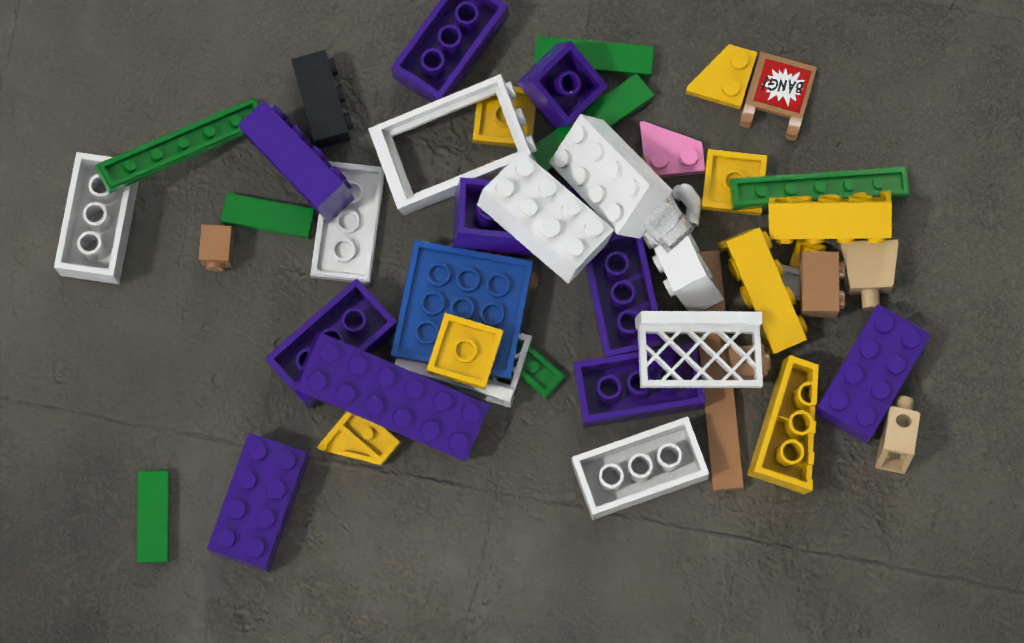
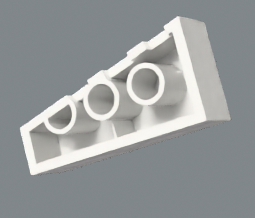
(687, 274)

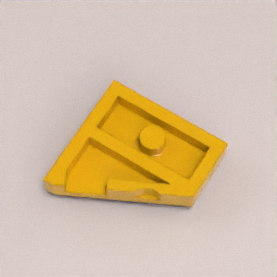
(725, 77)
(360, 440)

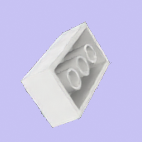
(609, 175)
(545, 216)
(94, 225)
(640, 468)

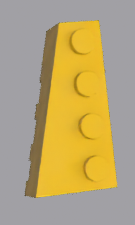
(831, 218)
(764, 289)
(787, 434)

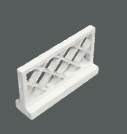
(699, 323)
(495, 391)

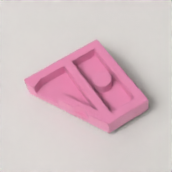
(670, 152)

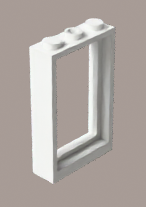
(392, 165)

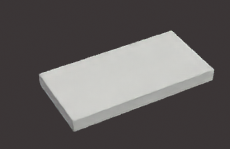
(348, 243)

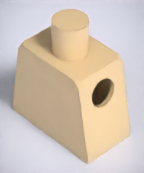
(869, 269)
(898, 436)

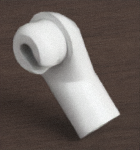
(691, 200)

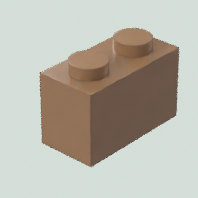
(820, 284)

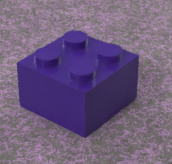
(562, 84)

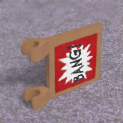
(780, 89)

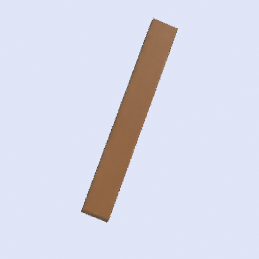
(720, 403)

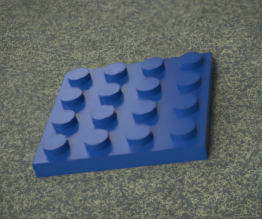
(466, 285)

